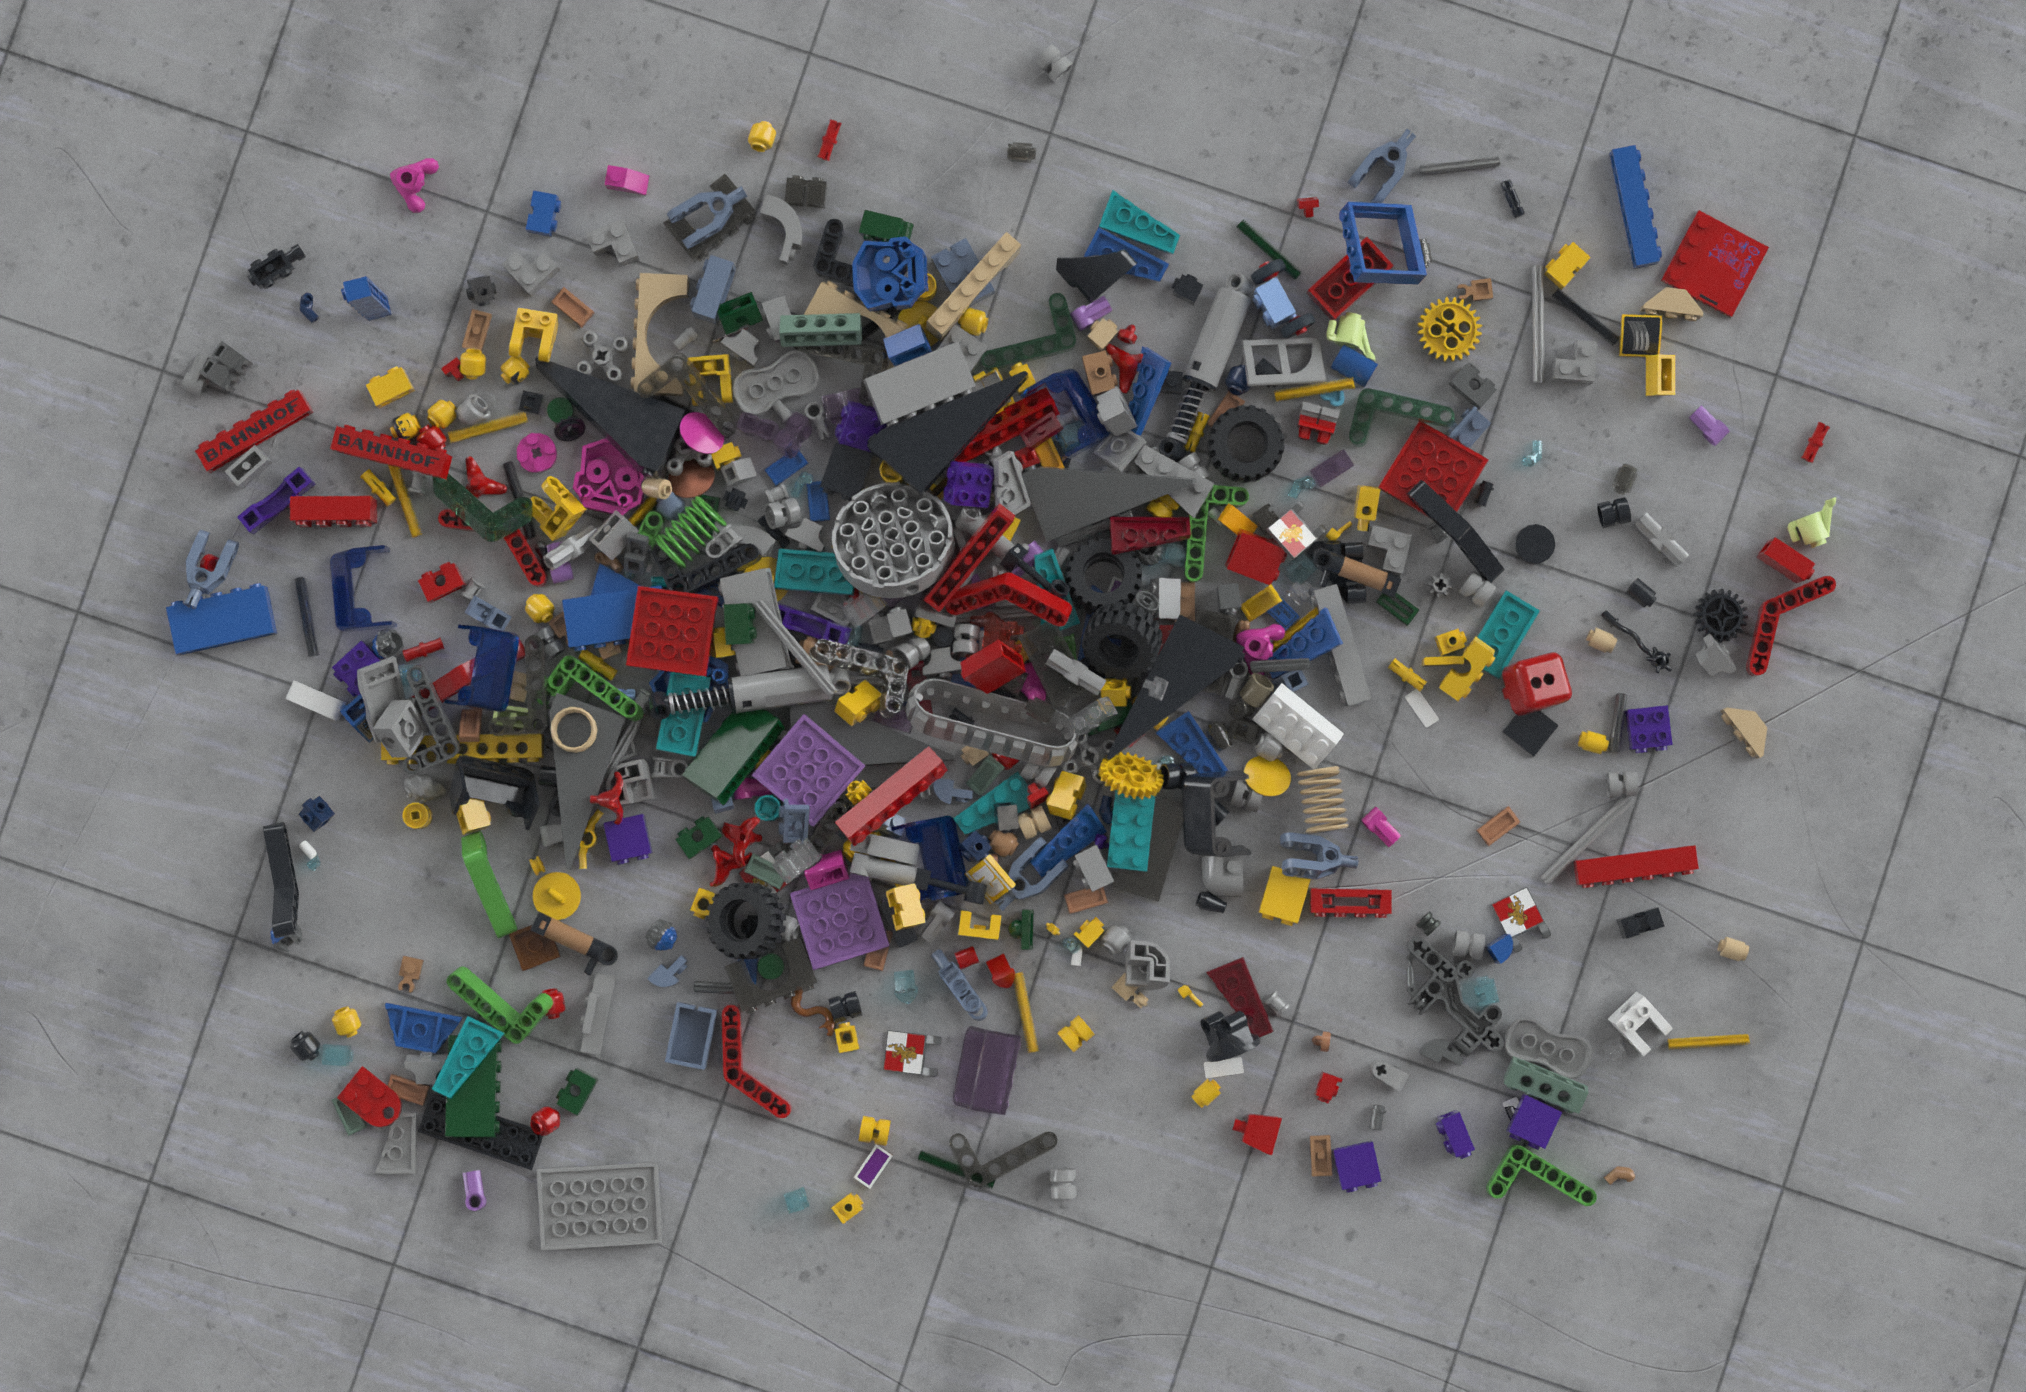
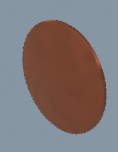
(693, 480)

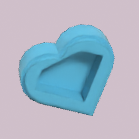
(1336, 398)

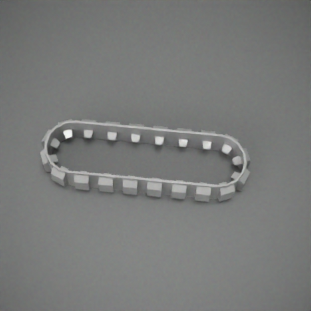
(984, 738)

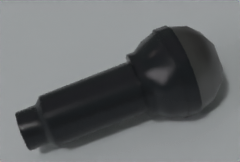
(541, 549)

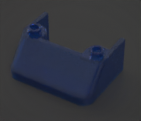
(1071, 382)
(346, 615)
(491, 670)
(939, 853)

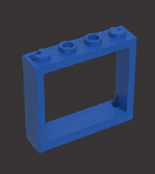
(1409, 237)

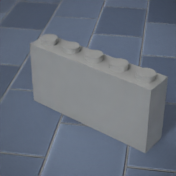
(919, 384)
(768, 651)

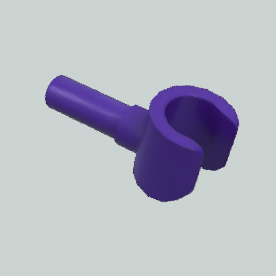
(1100, 841)

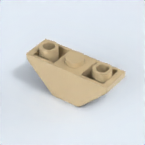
(1673, 303)
(1747, 728)

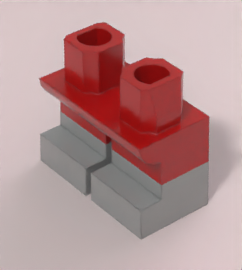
(1325, 426)

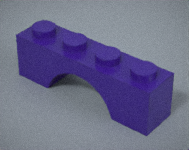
(264, 511)
(813, 625)

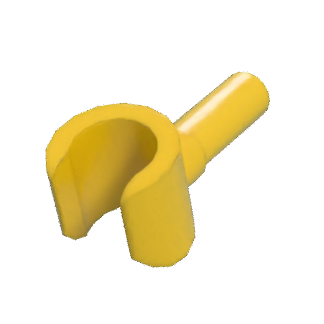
(1334, 534)
(1185, 991)

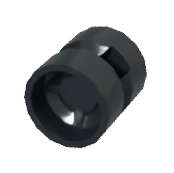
(1613, 513)
(1175, 774)
(845, 1007)

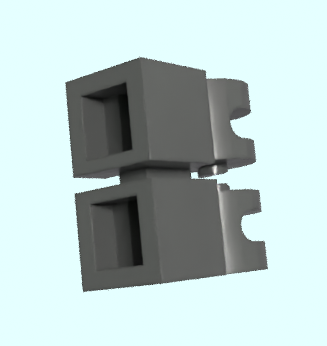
(227, 358)

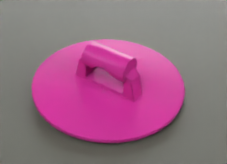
(701, 433)

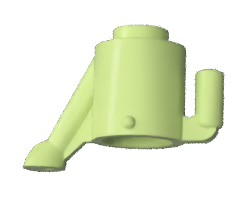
(1351, 333)
(1813, 527)

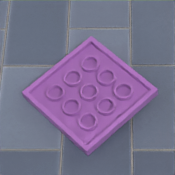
(808, 768)
(840, 921)

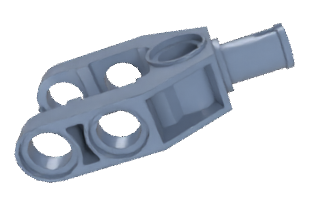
(1382, 153)
(701, 200)
(214, 578)
(1327, 853)
(1016, 874)
(960, 987)

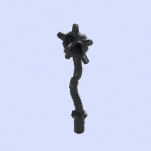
(1657, 658)

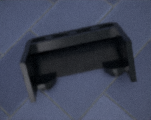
(496, 784)
(1199, 813)

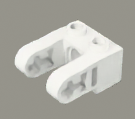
(1632, 1016)

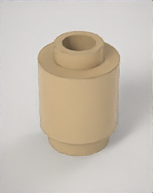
(657, 488)
(1601, 640)
(1733, 949)

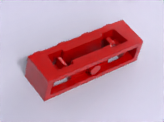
(1384, 902)

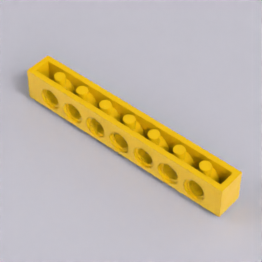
(534, 742)

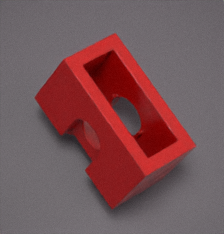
(453, 582)

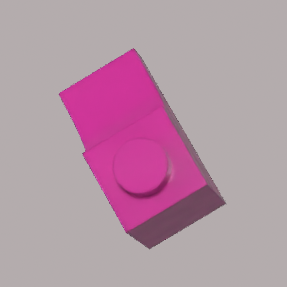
(828, 871)

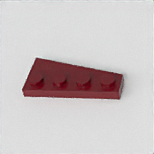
(1144, 532)
(1242, 995)

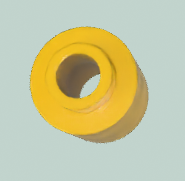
(1593, 742)
(1206, 1092)

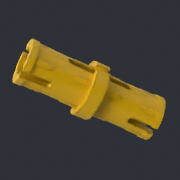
(1196, 432)
(369, 478)
(598, 664)
(1407, 674)

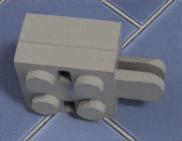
(401, 727)

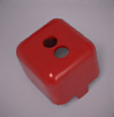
(1525, 698)

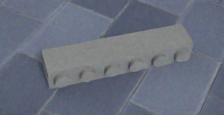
(1344, 657)

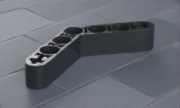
(1458, 529)
(284, 880)

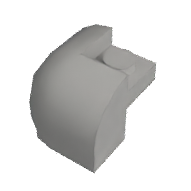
(636, 782)
(1223, 875)
(1146, 965)

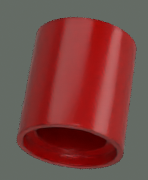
(966, 957)

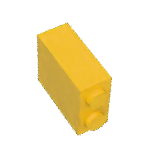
(1283, 897)

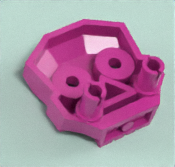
(613, 469)

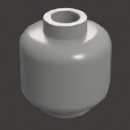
(1268, 747)
(792, 929)
(1115, 939)

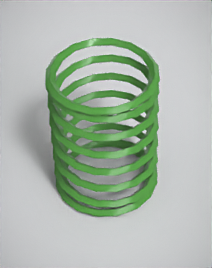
(697, 501)

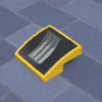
(1640, 335)

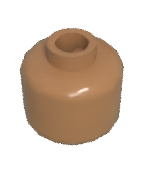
(1003, 843)

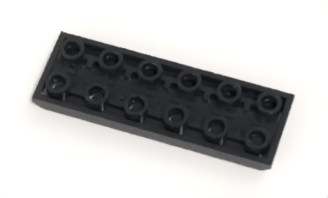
(513, 1144)

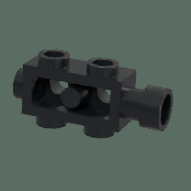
(270, 266)

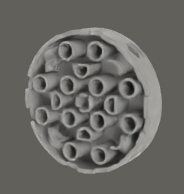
(893, 540)

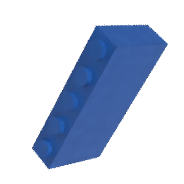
(222, 619)
(600, 619)

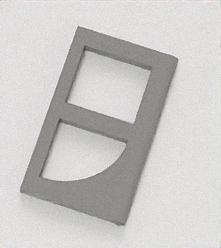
(1311, 373)

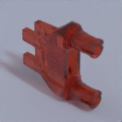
(997, 628)

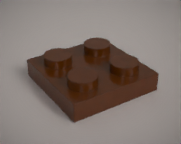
(533, 948)

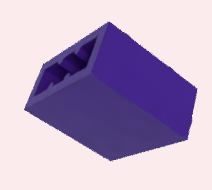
(858, 425)
(969, 484)
(355, 659)
(1648, 728)
(628, 839)
(1533, 1122)
(1455, 1133)
(1357, 1166)

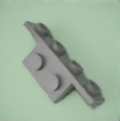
(596, 1014)

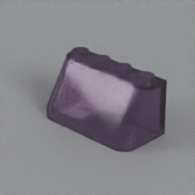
(986, 1070)

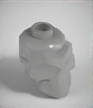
(476, 408)
(422, 788)

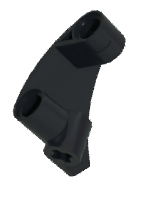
(1095, 273)
(1349, 590)

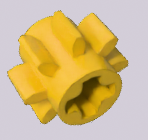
(923, 627)
(857, 791)

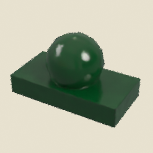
(1023, 929)

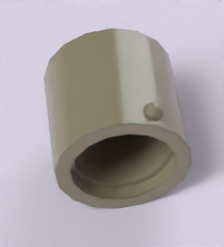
(1256, 690)

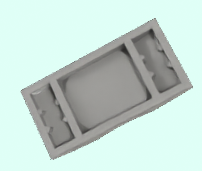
(379, 686)

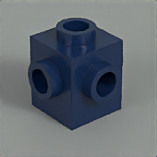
(316, 813)
(968, 846)

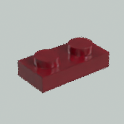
(1041, 431)

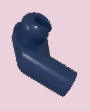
(306, 306)
(1105, 811)

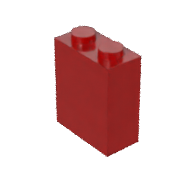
(1256, 557)
(1786, 560)
(992, 667)

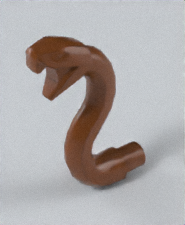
(796, 1006)

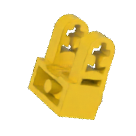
(537, 325)
(714, 365)
(567, 509)

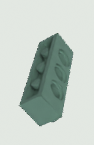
(820, 329)
(1519, 1068)

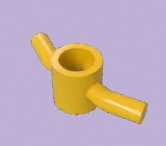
(584, 848)

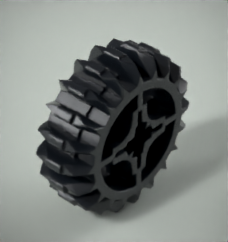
(1721, 606)

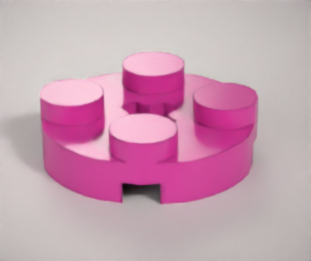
(537, 464)

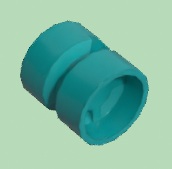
(768, 808)

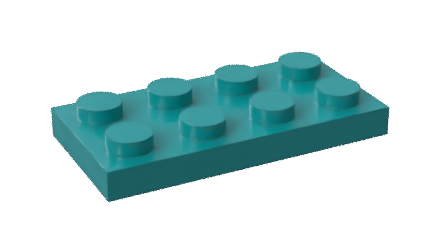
(810, 573)
(1506, 630)
(682, 731)
(1130, 832)

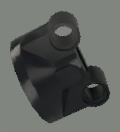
(1228, 1036)

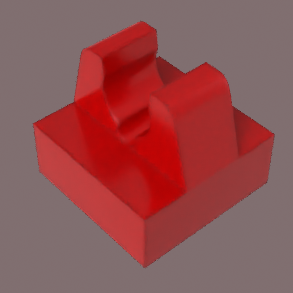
(1308, 205)
(452, 368)
(1026, 457)
(1036, 795)

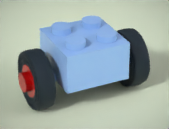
(1275, 303)

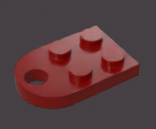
(370, 1097)

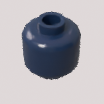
(1237, 380)

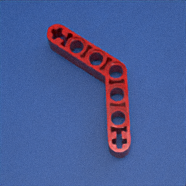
(519, 553)
(1015, 590)
(1772, 620)
(461, 676)
(743, 1075)

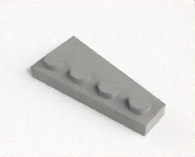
(1189, 497)

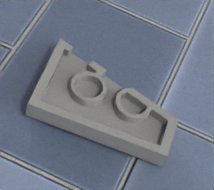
(1009, 484)
(401, 1147)

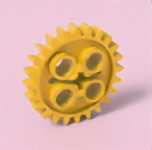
(1460, 315)
(1131, 776)

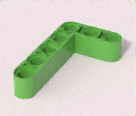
(1201, 524)
(592, 684)
(476, 861)
(497, 1010)
(1540, 1172)

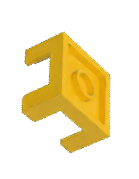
(979, 930)

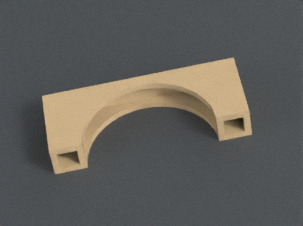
(997, 259)
(654, 292)
(834, 301)

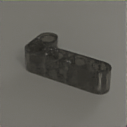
(822, 832)

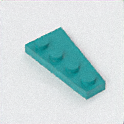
(982, 811)

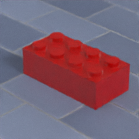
(1337, 290)
(333, 510)

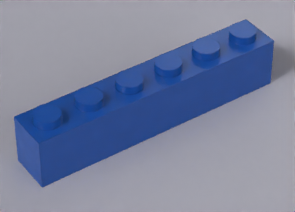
(1634, 206)
(366, 298)

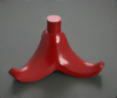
(1127, 366)
(478, 483)
(610, 798)
(742, 837)
(724, 864)

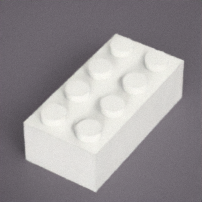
(1298, 726)

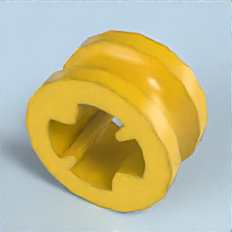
(537, 865)

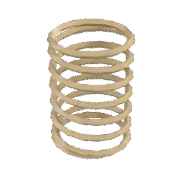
(554, 724)
(1334, 825)

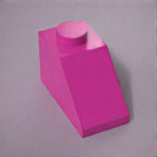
(626, 180)

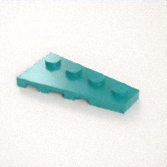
(1136, 224)
(1048, 567)
(468, 1051)

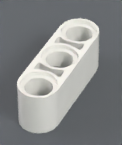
(315, 700)

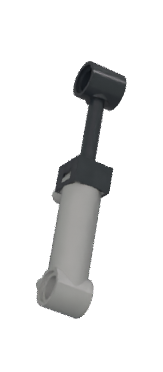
(1011, 555)
(906, 875)

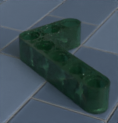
(1036, 344)
(1395, 409)
(488, 524)

